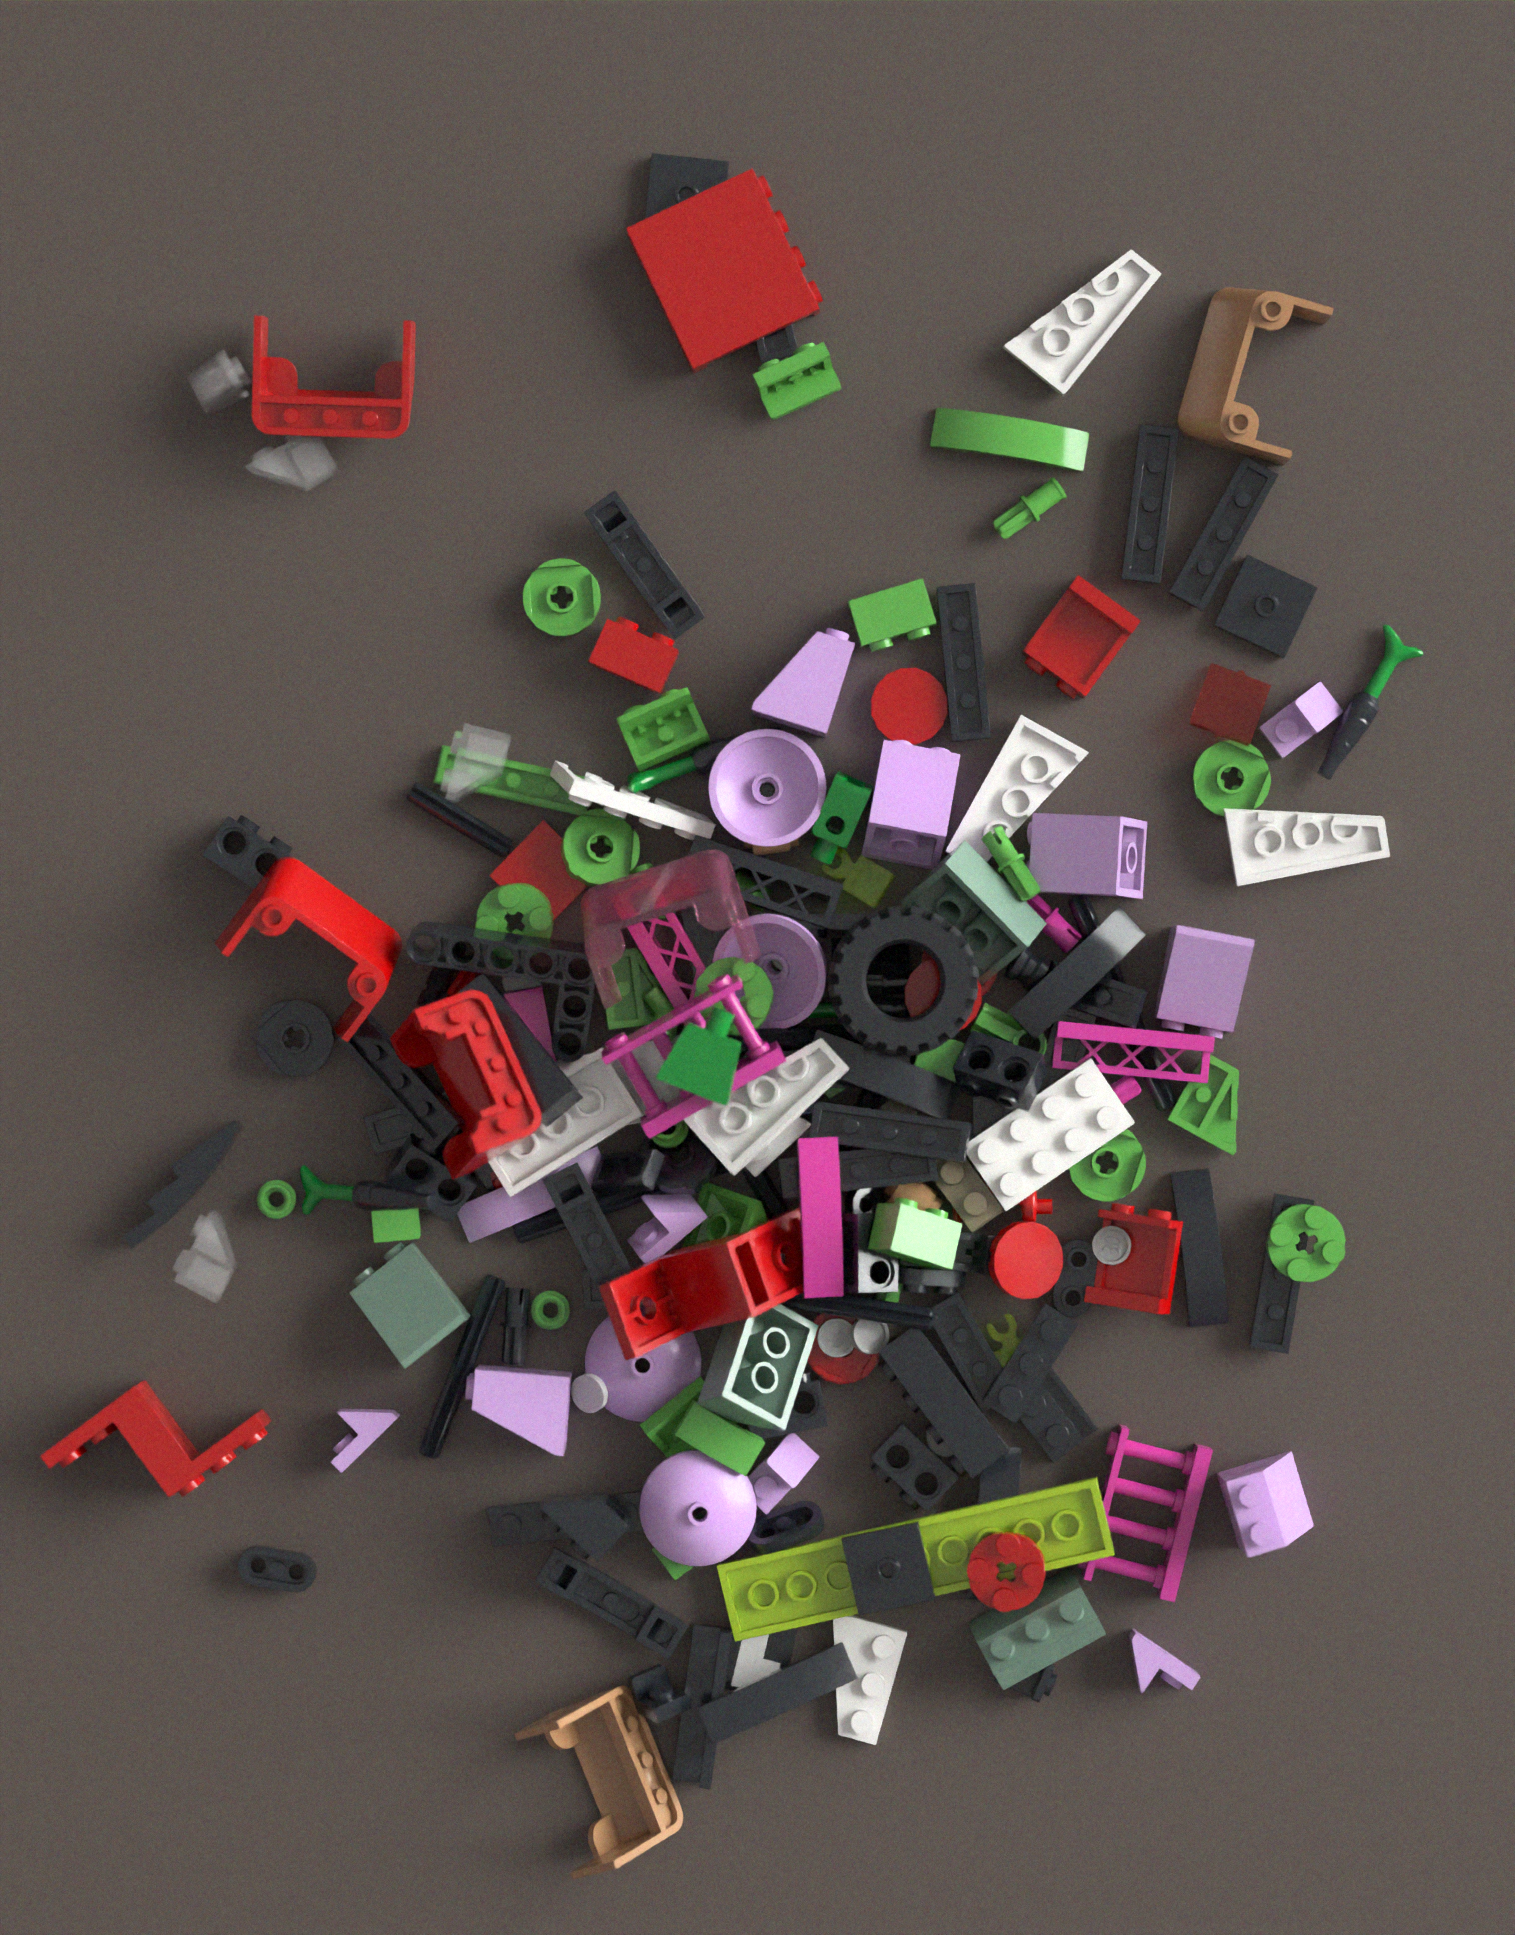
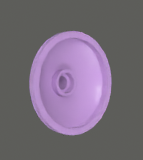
(774, 759)
(803, 963)
(636, 1393)
(689, 1482)

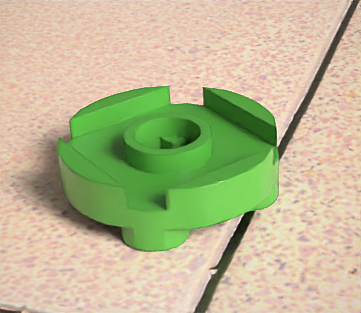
(545, 583)
(1220, 758)
(582, 862)
(513, 899)
(756, 985)
(1118, 1181)
(1327, 1250)

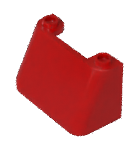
(477, 1073)

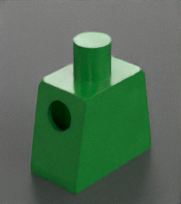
(846, 800)
(704, 1059)

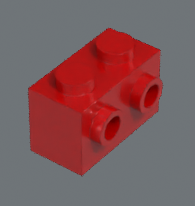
(634, 655)

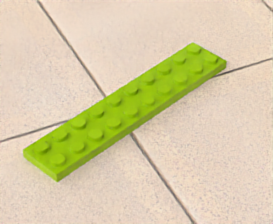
(814, 1583)

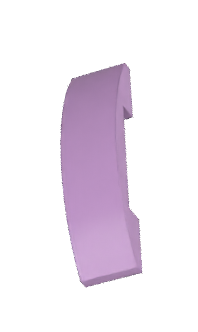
(499, 1210)

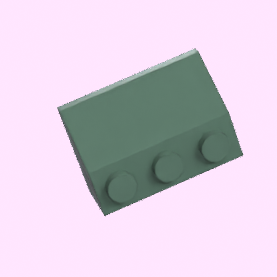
(980, 907)
(759, 1368)
(1039, 1633)

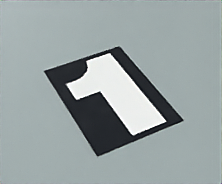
(758, 1657)

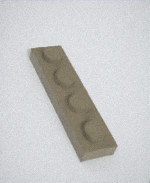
(959, 1184)

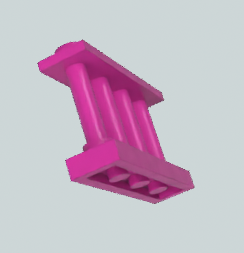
(662, 1115)
(1184, 1502)

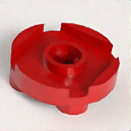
(1008, 1548)

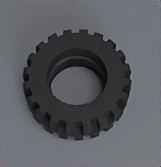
(957, 980)

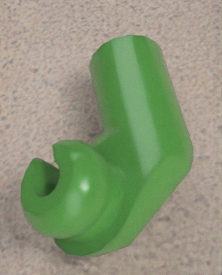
(661, 1005)

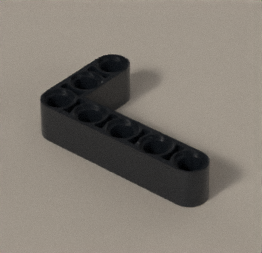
(519, 967)

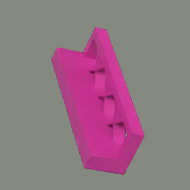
(659, 962)
(1136, 1037)

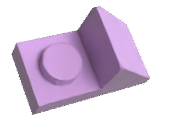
(1300, 720)
(672, 1221)
(368, 1425)
(781, 1471)
(1150, 1657)

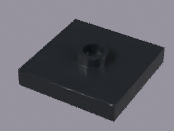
(679, 178)
(1265, 606)
(888, 1568)

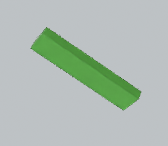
(521, 784)

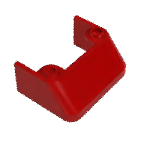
(286, 410)
(298, 892)

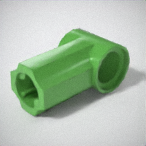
(1002, 1026)

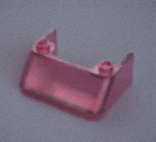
(697, 880)

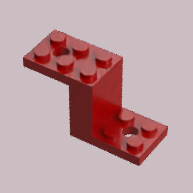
(706, 1285)
(157, 1440)

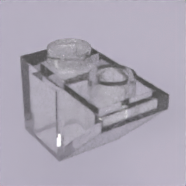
(219, 382)
(296, 464)
(478, 761)
(210, 1260)

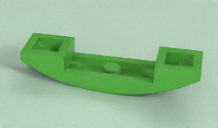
(1009, 438)

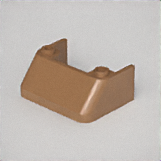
(1208, 399)
(622, 1772)

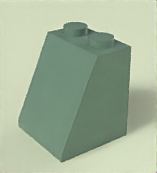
(408, 1303)

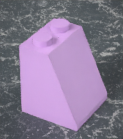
(809, 684)
(911, 804)
(1087, 854)
(1202, 980)
(525, 1402)
(1265, 1503)

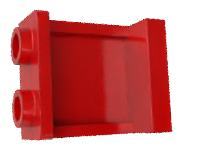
(1079, 638)
(1148, 1273)

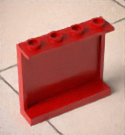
(724, 269)

